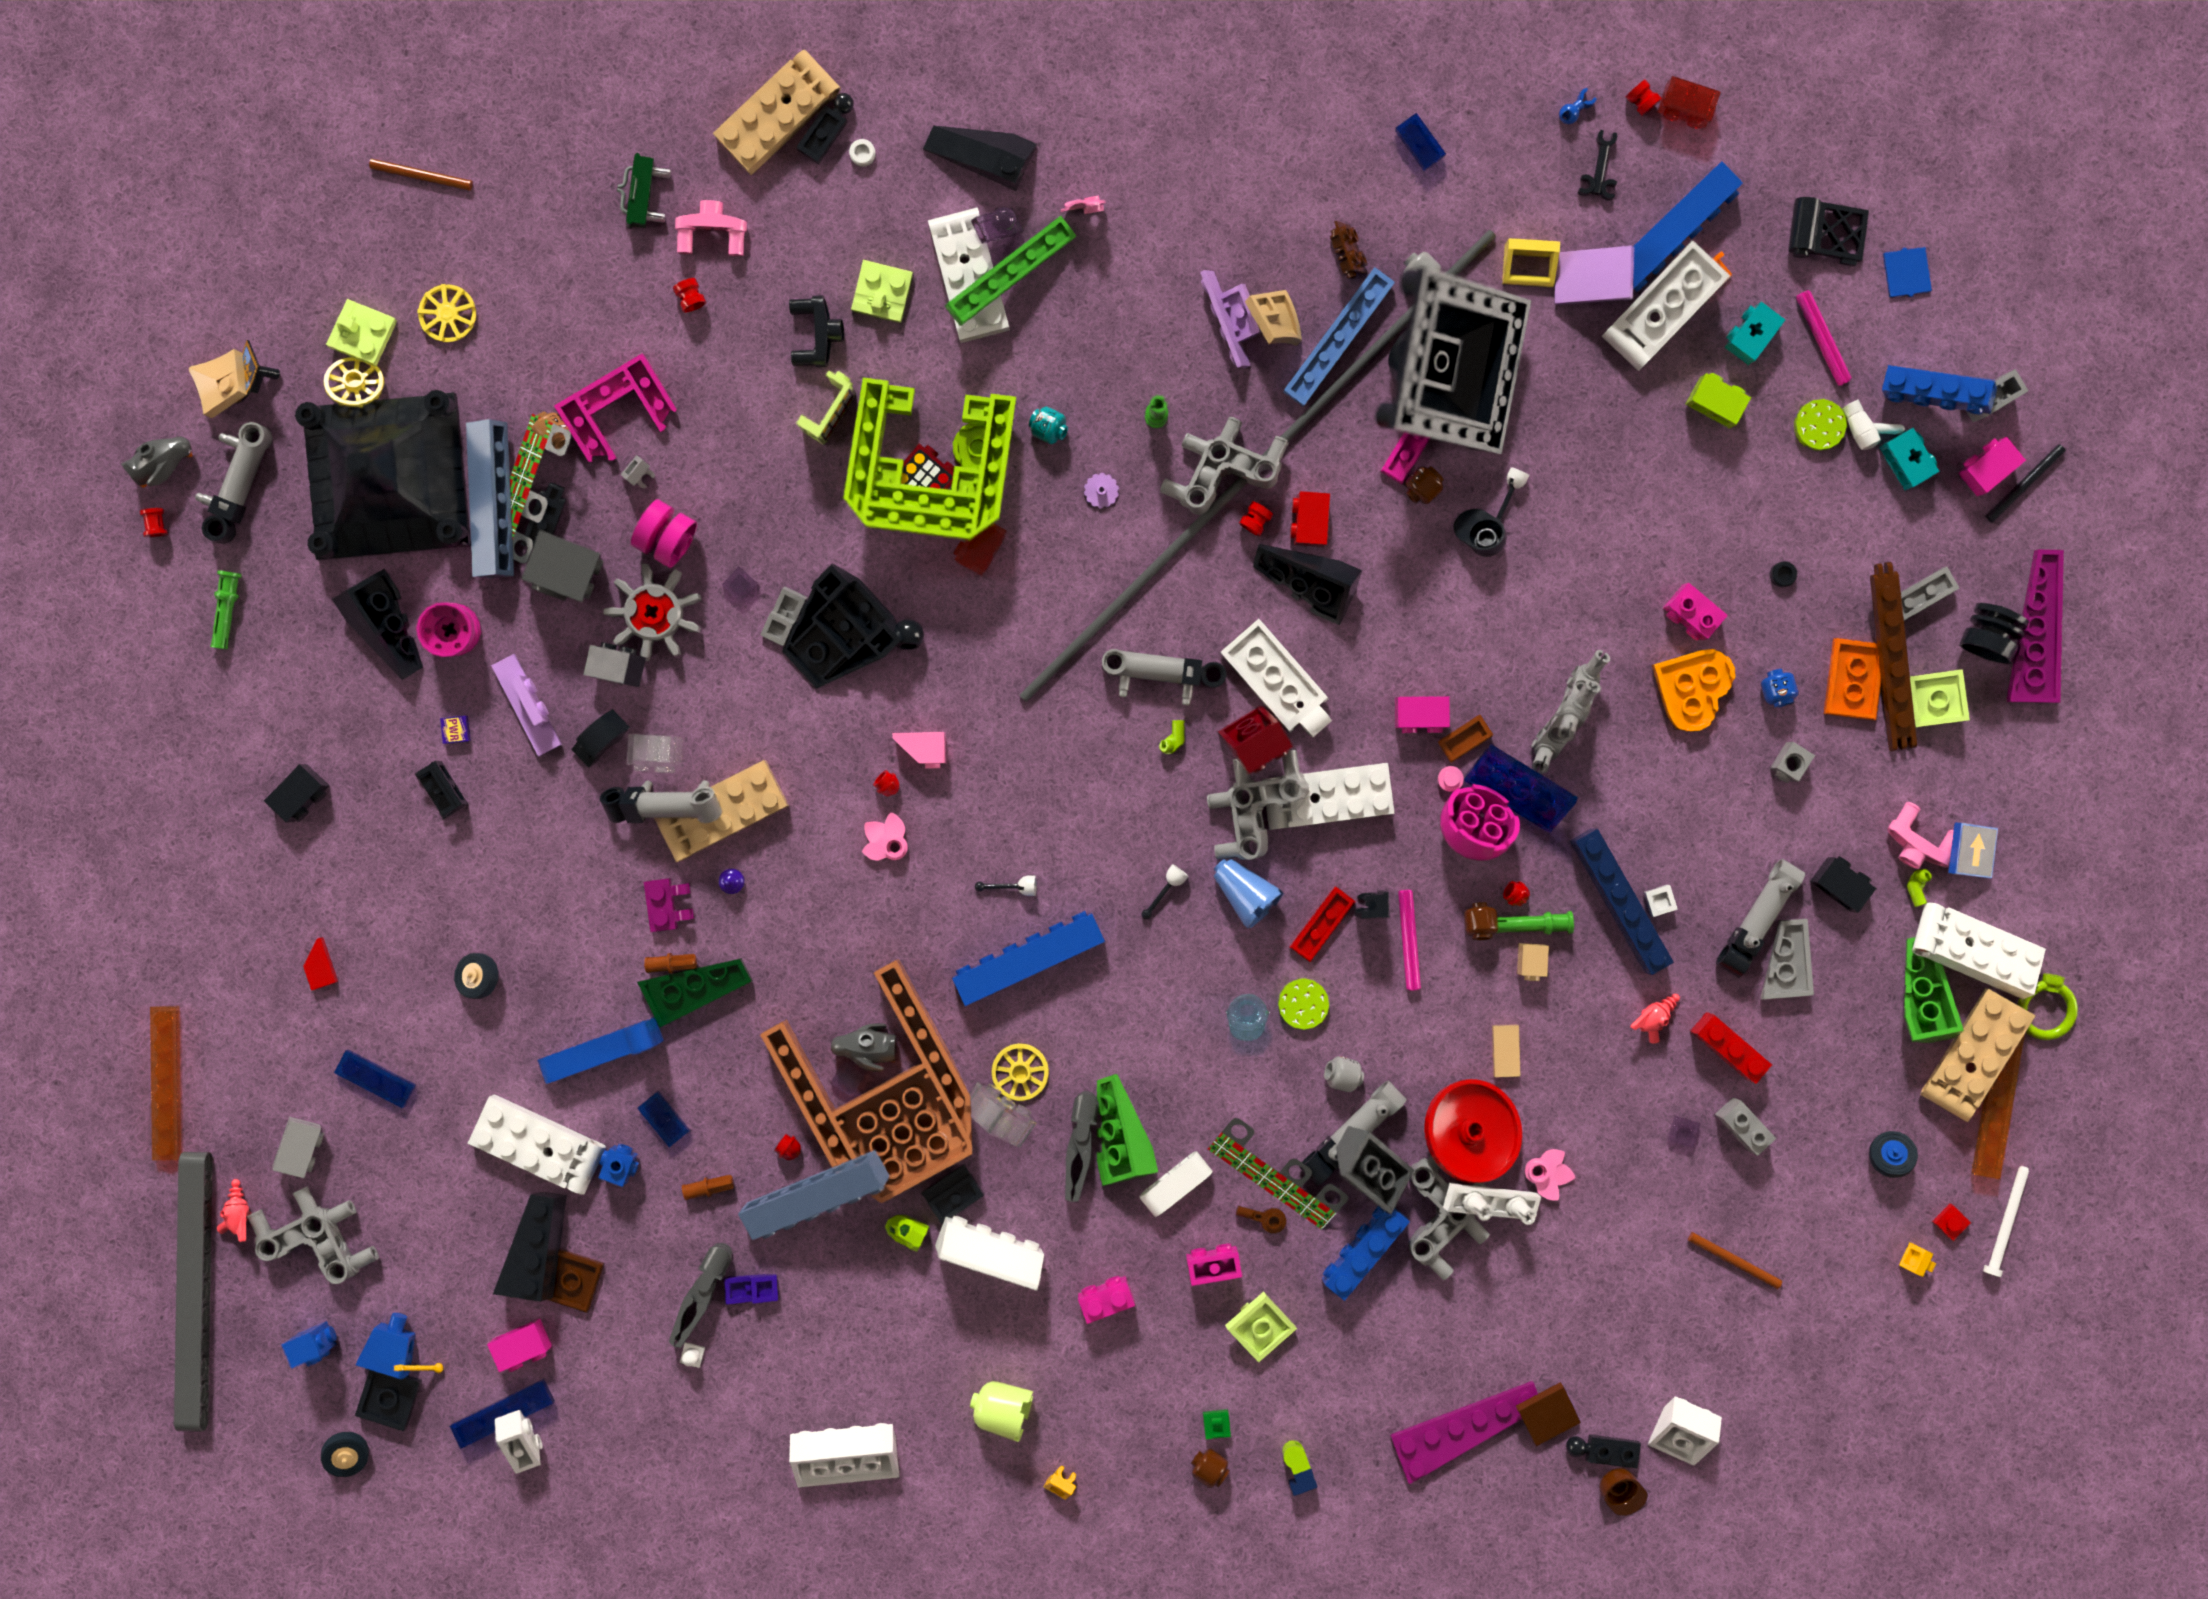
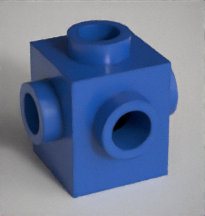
(612, 1170)

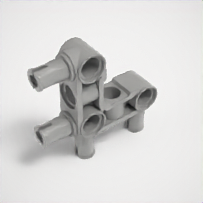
(1236, 461)
(1571, 712)
(1248, 816)
(1442, 1225)
(326, 1243)

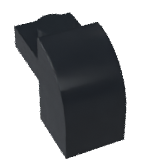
(599, 737)

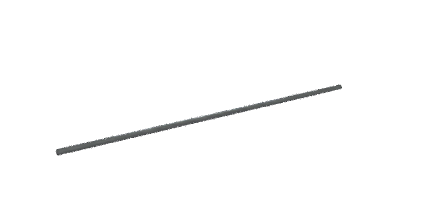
(1204, 518)

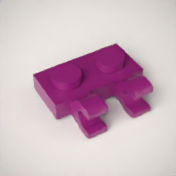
(661, 904)

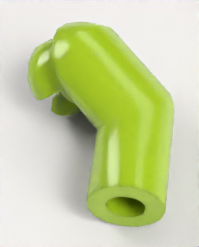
(1175, 740)
(1916, 884)

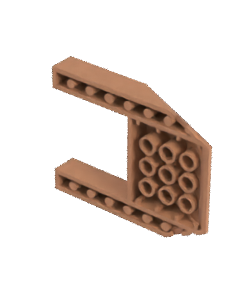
(912, 1120)

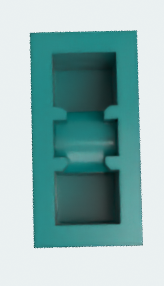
(1766, 324)
(1897, 453)

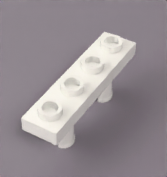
(1492, 1202)

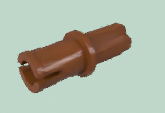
(670, 963)
(707, 1187)

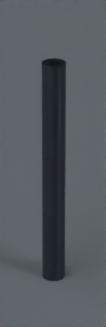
(2025, 483)

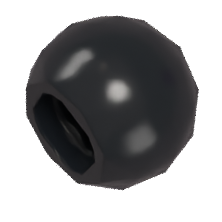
(911, 633)

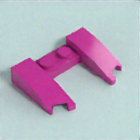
(634, 375)

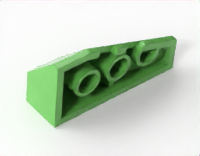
(1928, 1000)
(1125, 1144)

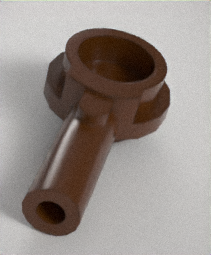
(1272, 1219)

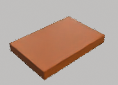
(1853, 680)

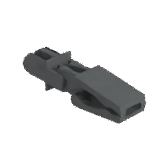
(1084, 1113)
(713, 1268)

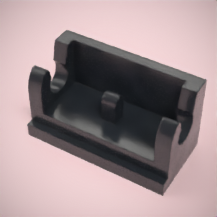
(441, 788)
(1376, 904)

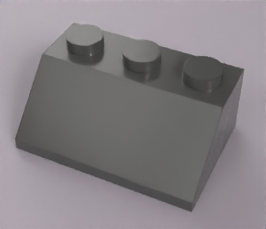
(1372, 1168)

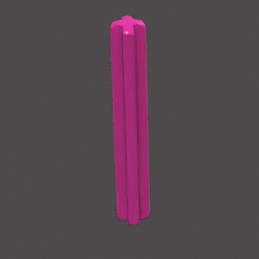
(1823, 337)
(1409, 940)

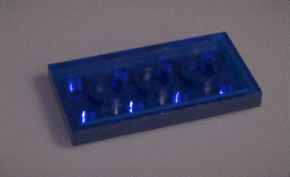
(1525, 789)

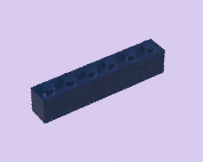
(1621, 901)

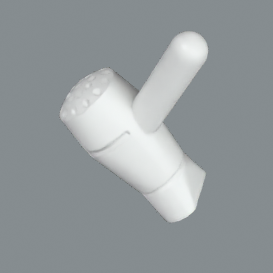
(1864, 430)

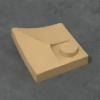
(1275, 317)
(220, 382)

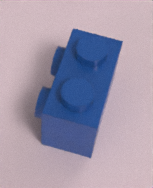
(310, 1345)

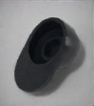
(1480, 532)

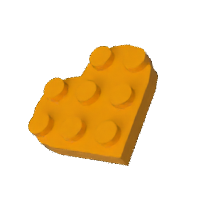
(1692, 687)

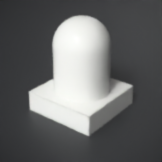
(692, 1355)

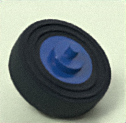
(1893, 1154)

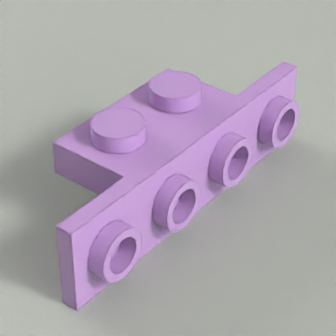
(1233, 315)
(526, 704)

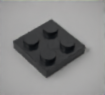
(388, 1399)

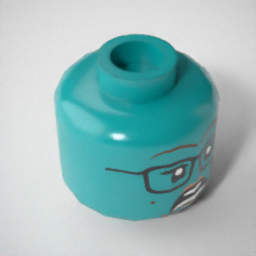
(1048, 425)

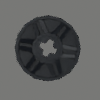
(1994, 631)

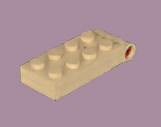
(766, 122)
(743, 801)
(1987, 1042)

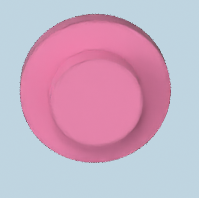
(1450, 778)

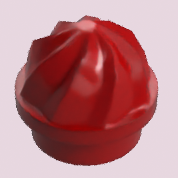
(886, 784)
(1516, 893)
(788, 1148)

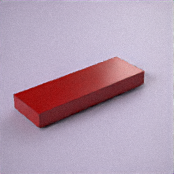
(1322, 924)

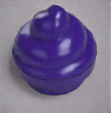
(731, 881)

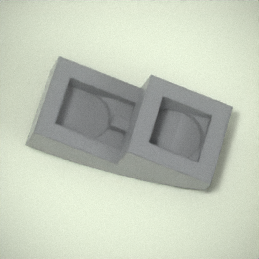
(784, 616)

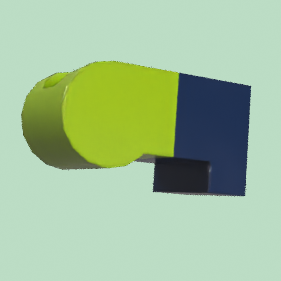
(1296, 1459)

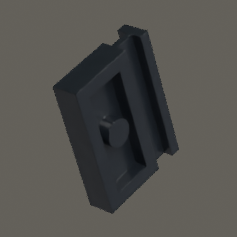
(952, 1193)

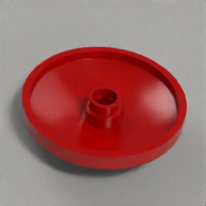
(1473, 1131)

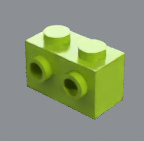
(1718, 400)

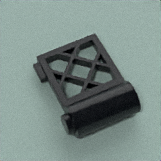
(1808, 226)

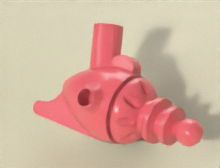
(1656, 1017)
(235, 1213)

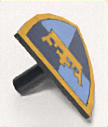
(254, 372)

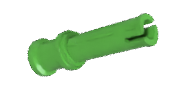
(1156, 410)
(225, 598)
(1547, 923)

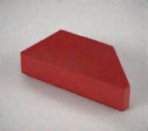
(319, 966)

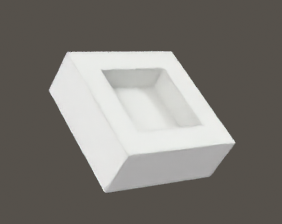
(1660, 900)

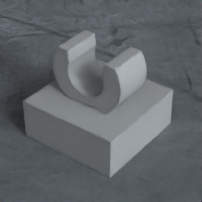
(635, 471)

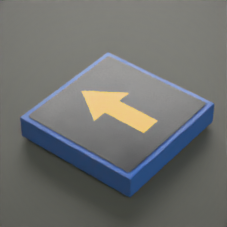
(1973, 850)

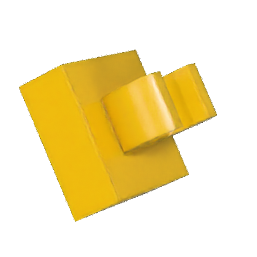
(1917, 1260)
(1059, 1485)

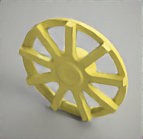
(446, 312)
(353, 382)
(1020, 1072)

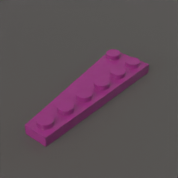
(2039, 656)
(1452, 1434)

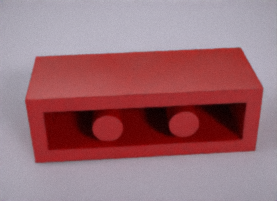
(1731, 1048)

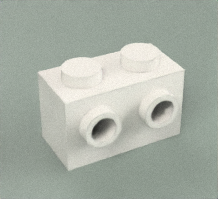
(518, 1441)

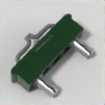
(640, 189)

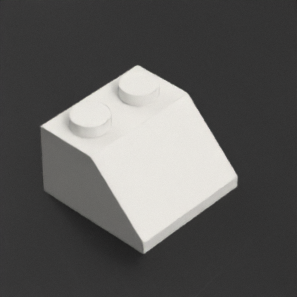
(1686, 1431)

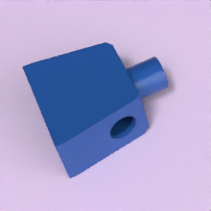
(388, 1347)

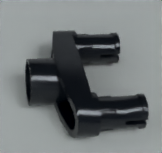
(826, 331)

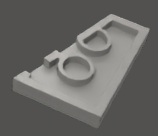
(1790, 962)

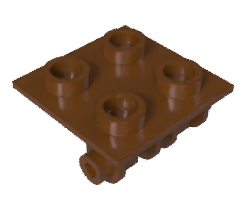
(1347, 237)

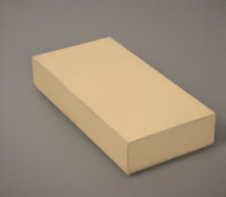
(1506, 1050)

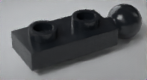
(825, 128)
(1606, 1450)

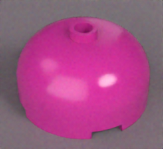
(1474, 835)

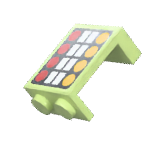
(824, 430)

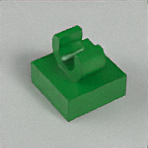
(1216, 1424)

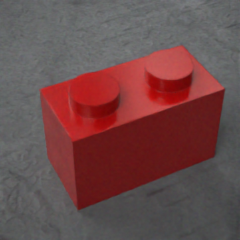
(1311, 519)

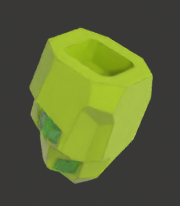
(906, 1231)

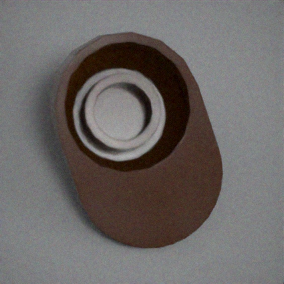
(1622, 1492)

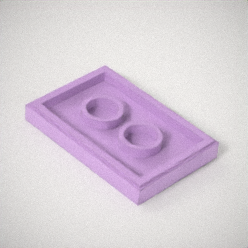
(1594, 275)

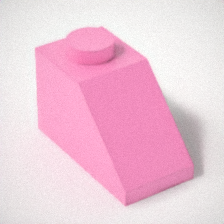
(924, 747)

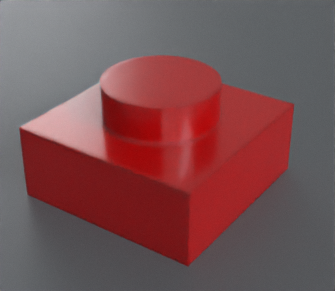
(1951, 1222)

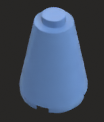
(1246, 891)

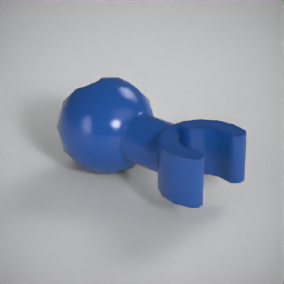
(1571, 111)

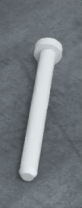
(2007, 1223)

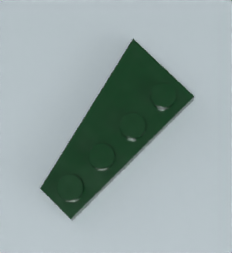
(688, 990)

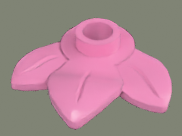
(1089, 205)
(882, 836)
(1552, 1173)

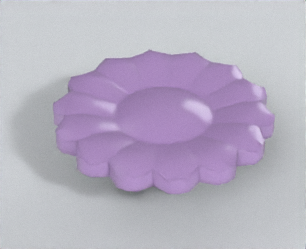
(1101, 490)

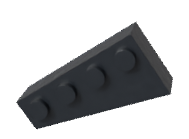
(533, 1255)

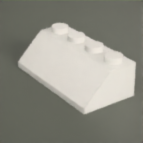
(990, 1252)
(844, 1455)

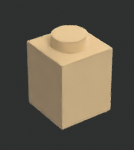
(1532, 961)

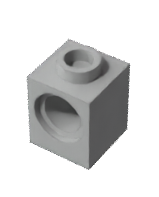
(1802, 761)

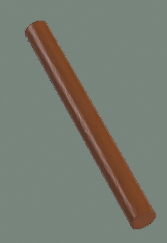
(420, 174)
(1735, 1260)

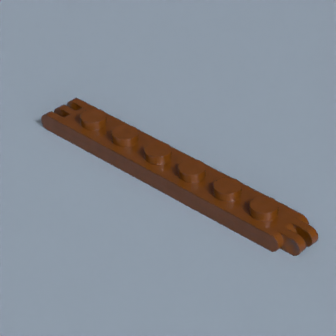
(1893, 657)

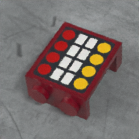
(925, 470)

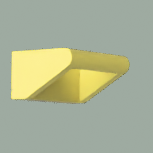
(1531, 248)

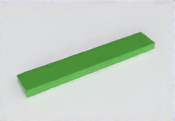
(1010, 271)

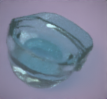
(1247, 1017)

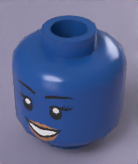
(1779, 688)

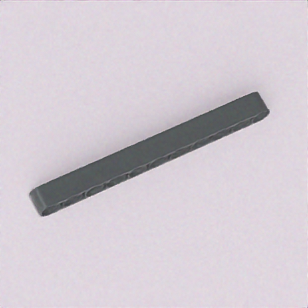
(192, 1291)

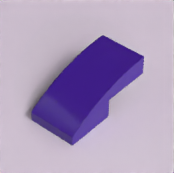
(750, 1288)

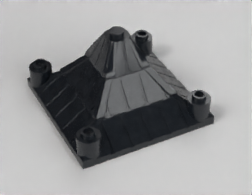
(1456, 361)
(385, 476)

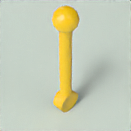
(437, 1368)

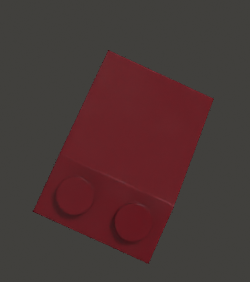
(1256, 739)

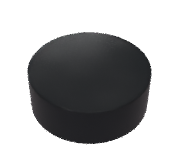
(1783, 574)

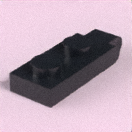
(552, 513)

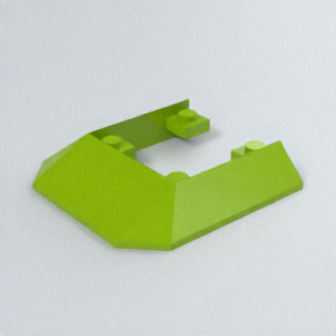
(875, 481)

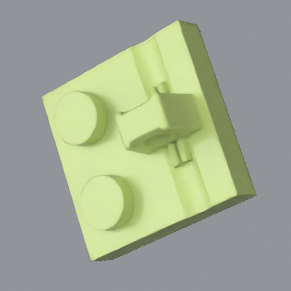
(882, 291)
(361, 332)
(1939, 698)
(1260, 1326)

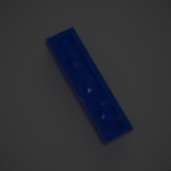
(483, 1421)

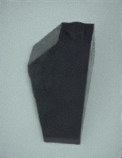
(987, 153)
(1318, 580)
(376, 616)

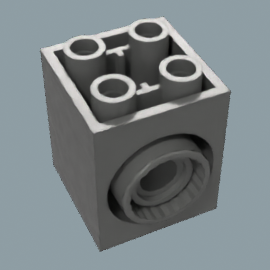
(561, 568)

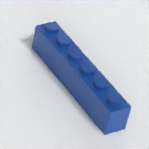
(1683, 222)
(1028, 959)

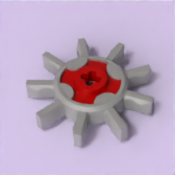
(668, 617)

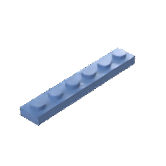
(1338, 337)

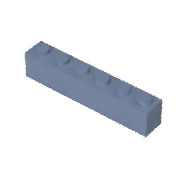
(489, 499)
(814, 1195)

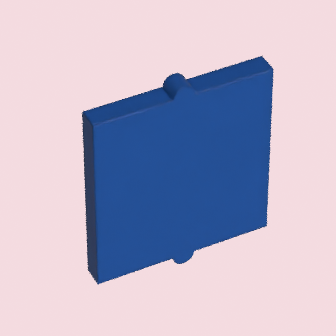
(1907, 272)

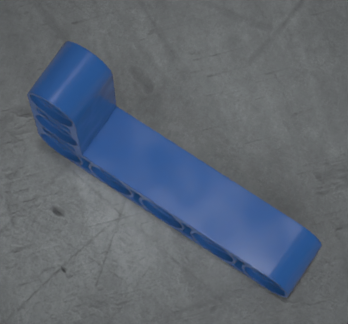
(601, 1050)

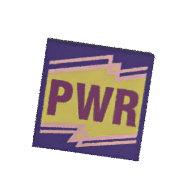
(455, 729)

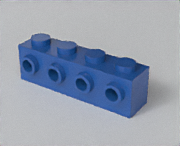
(1939, 389)
(1364, 1251)

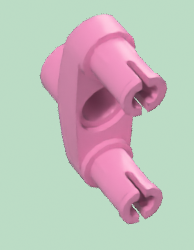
(710, 216)
(1916, 847)

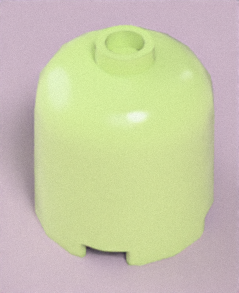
(1001, 1409)

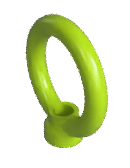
(2055, 984)

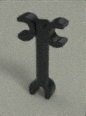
(1596, 184)

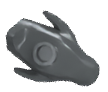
(157, 460)
(867, 1046)

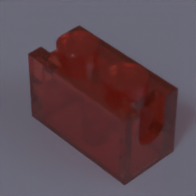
(1688, 102)
(980, 550)

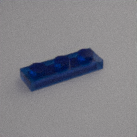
(375, 1078)

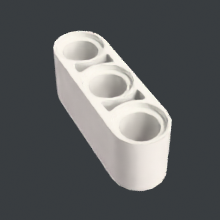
(1176, 1184)

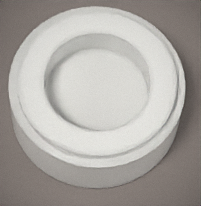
(862, 152)

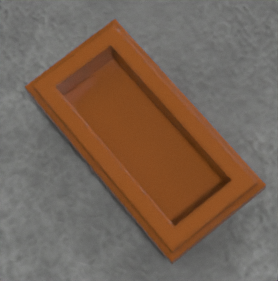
(1465, 738)

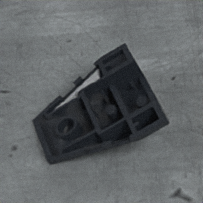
(840, 629)

